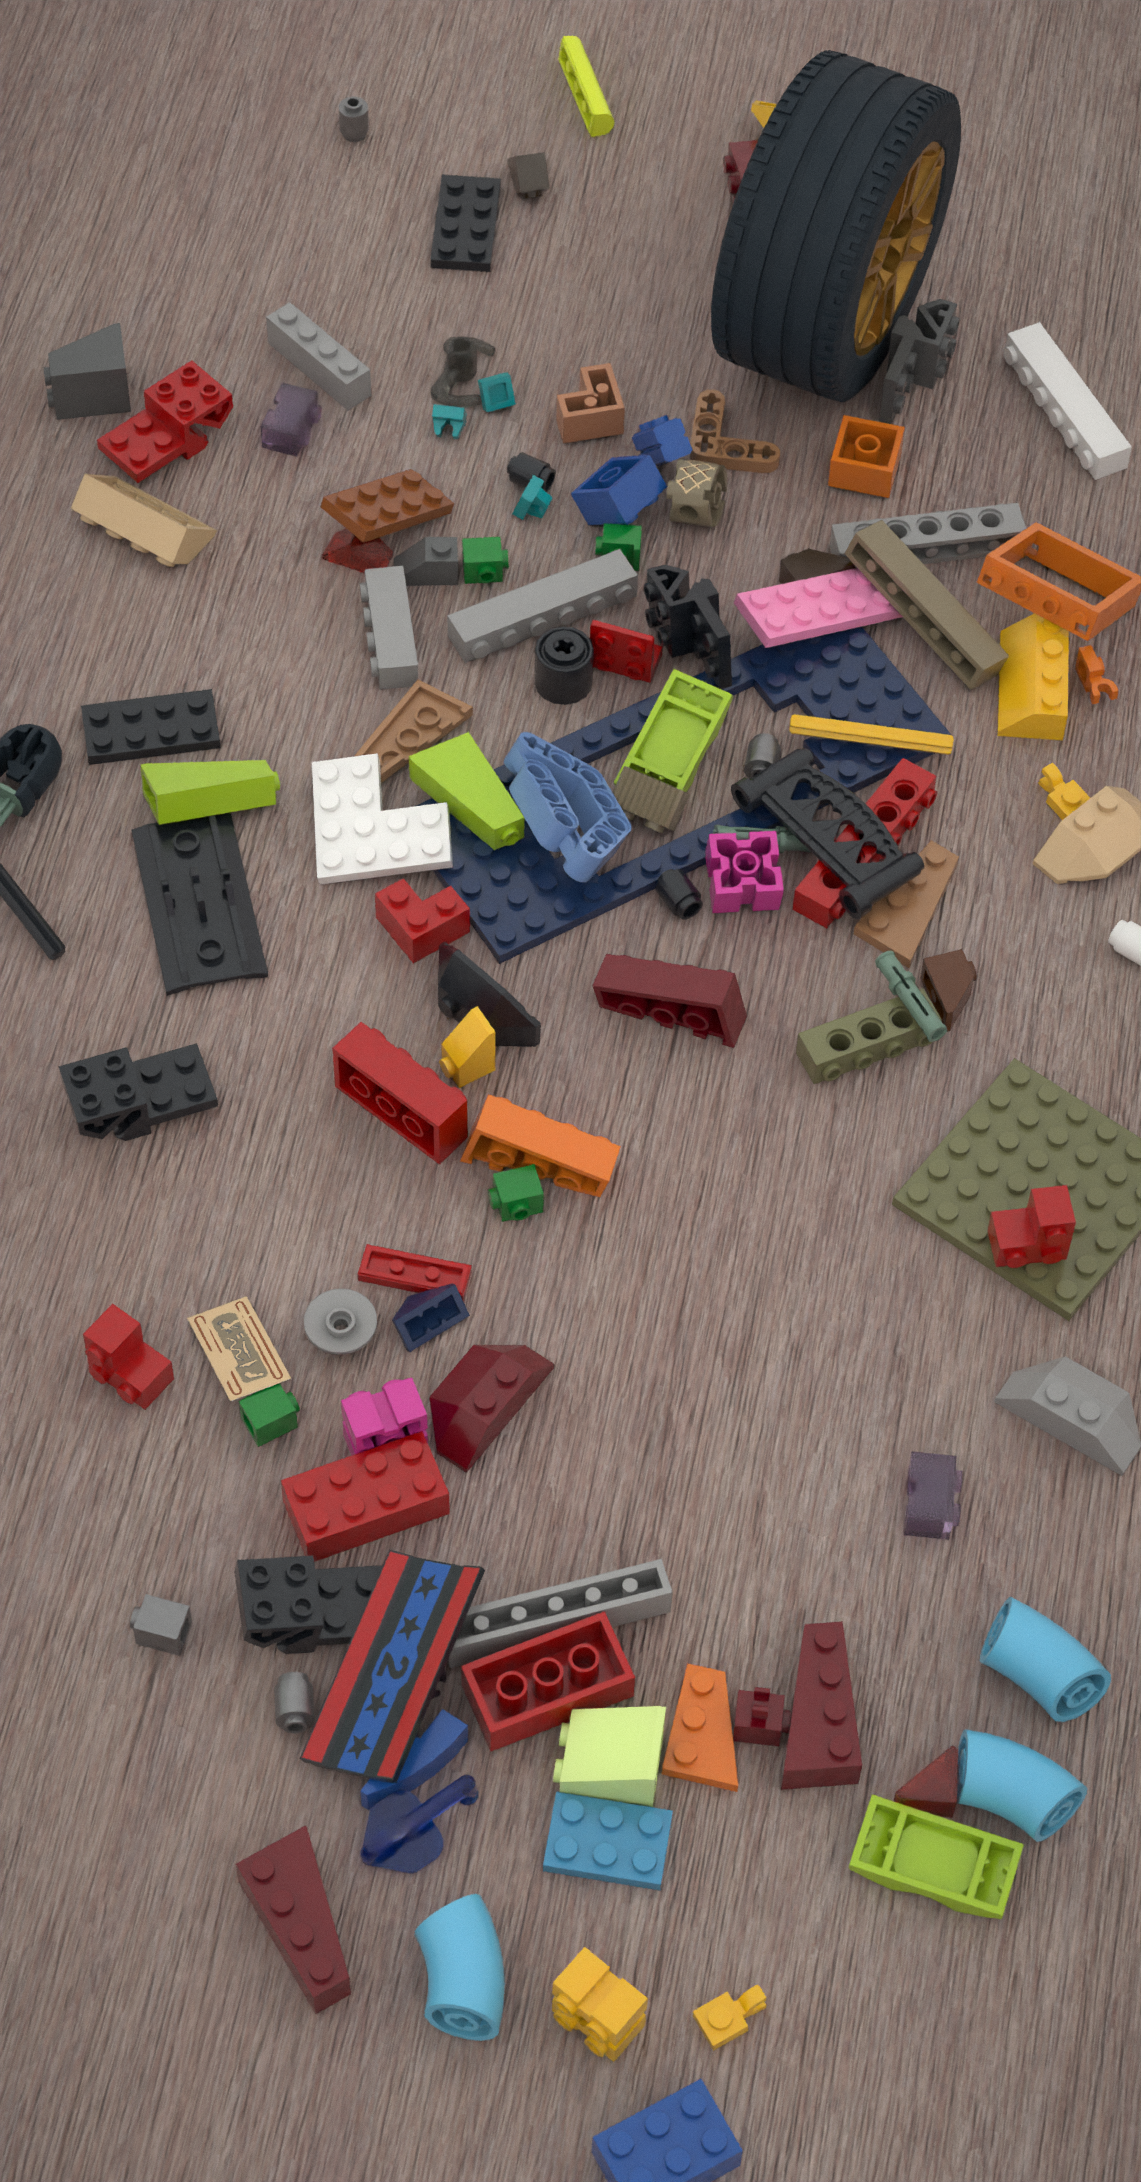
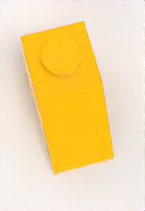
(469, 1049)

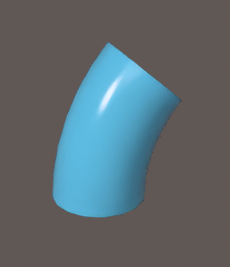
(1044, 1661)
(1016, 1784)
(463, 1969)

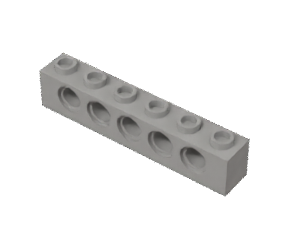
(943, 534)

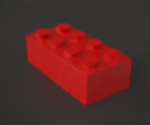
(400, 1092)
(365, 1496)
(545, 1678)

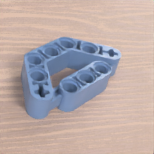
(557, 796)

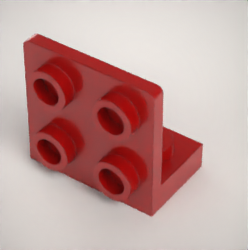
(624, 651)

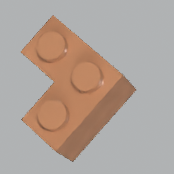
(593, 410)

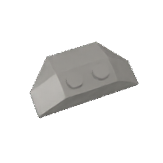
(1076, 1409)

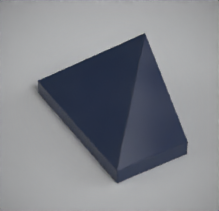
(428, 1315)

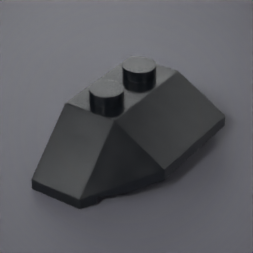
(466, 986)

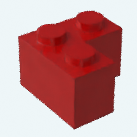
(421, 924)
(1035, 1232)
(123, 1360)

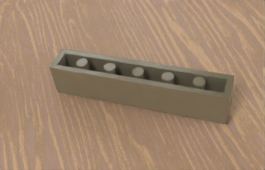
(926, 604)

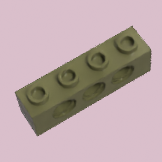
(850, 1034)

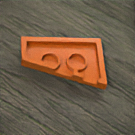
(701, 1732)

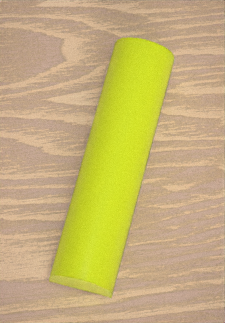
(585, 87)

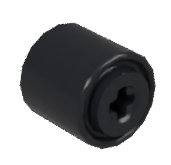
(564, 665)

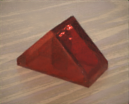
(352, 553)
(934, 1787)

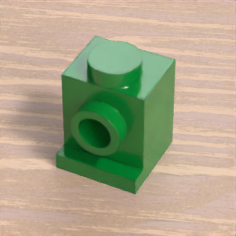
(621, 537)

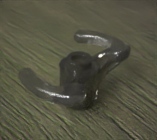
(459, 367)

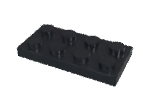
(465, 223)
(150, 726)

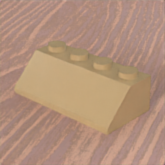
(141, 519)

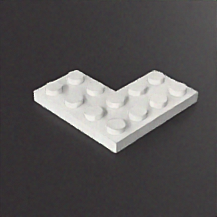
(360, 838)

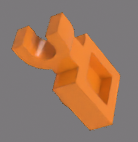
(1090, 671)

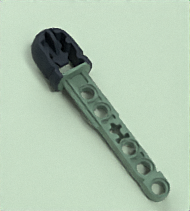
(31, 757)

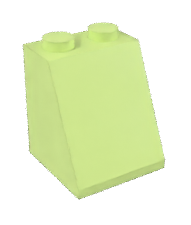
(612, 1753)

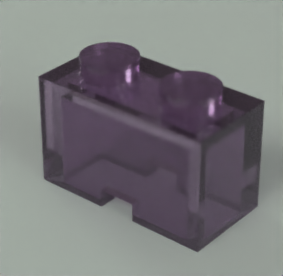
(291, 422)
(931, 1495)

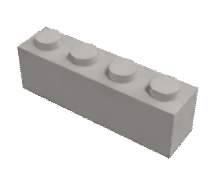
(318, 356)
(391, 627)

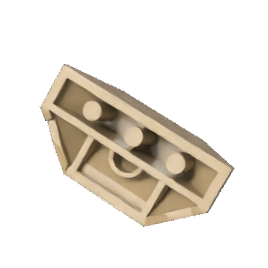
(1093, 838)

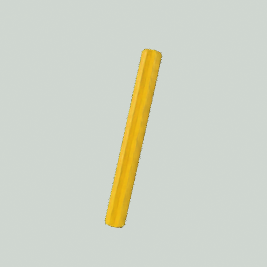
(871, 734)

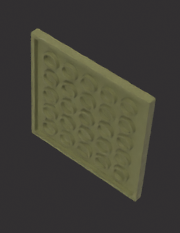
(1023, 1139)

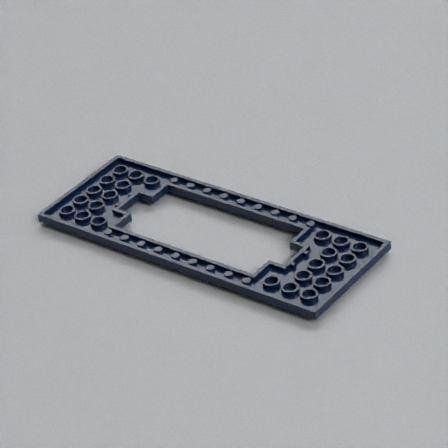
(526, 897)

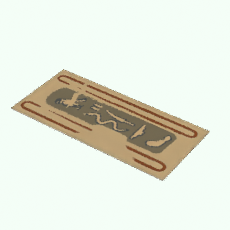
(238, 1348)

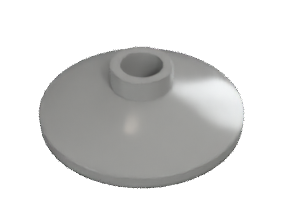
(340, 1308)

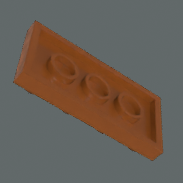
(387, 505)

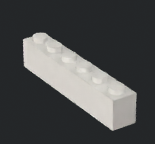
(1067, 401)

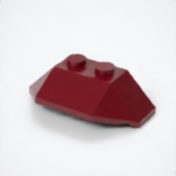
(483, 1398)

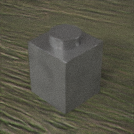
(161, 1624)

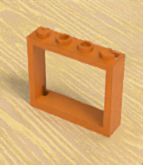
(1072, 560)

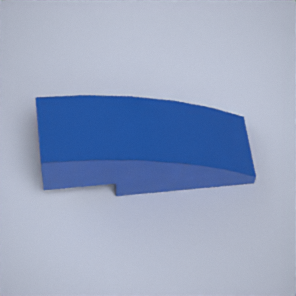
(426, 1758)

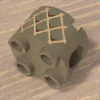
(697, 493)

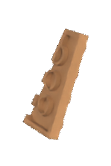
(413, 726)
(903, 916)

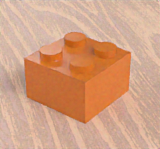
(866, 456)

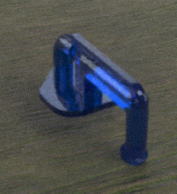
(402, 1830)

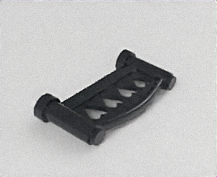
(864, 881)

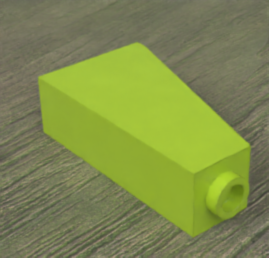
(207, 788)
(475, 795)

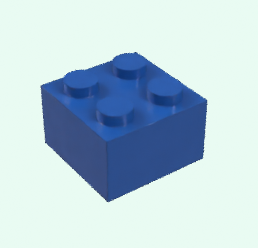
(619, 490)

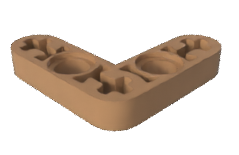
(720, 446)

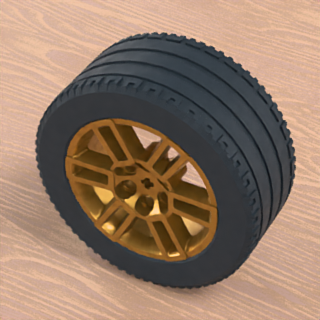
(834, 224)

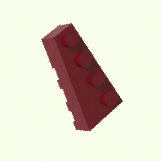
(823, 1724)
(294, 1909)

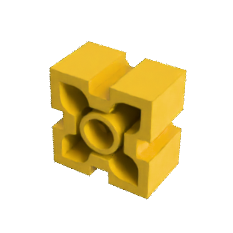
(598, 2005)

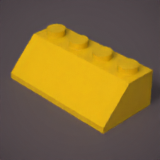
(1034, 680)

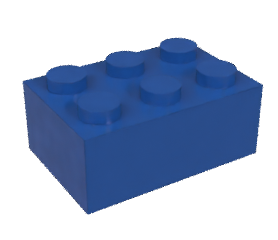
(670, 2141)

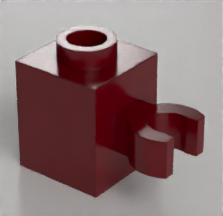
(760, 1717)

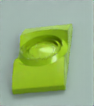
(679, 731)
(935, 1858)

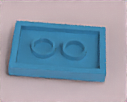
(607, 1841)

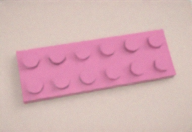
(814, 607)

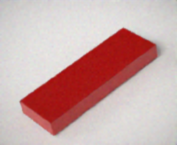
(411, 1270)

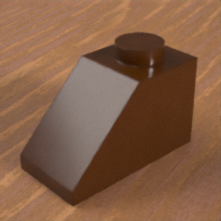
(948, 983)

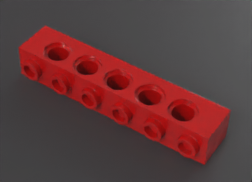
(898, 806)

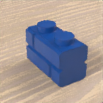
(662, 440)

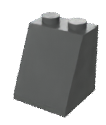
(89, 376)

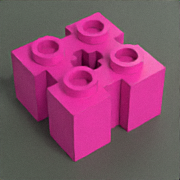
(744, 871)
(383, 1416)

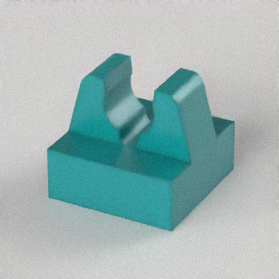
(496, 392)
(449, 415)
(533, 500)

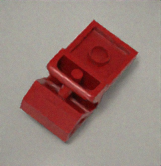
(167, 422)

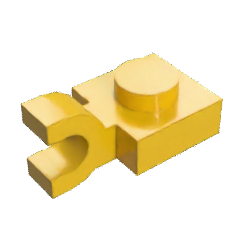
(1062, 797)
(725, 2019)

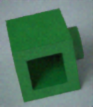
(483, 560)
(517, 1193)
(269, 1413)

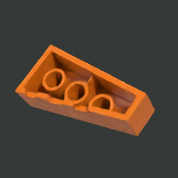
(522, 1137)

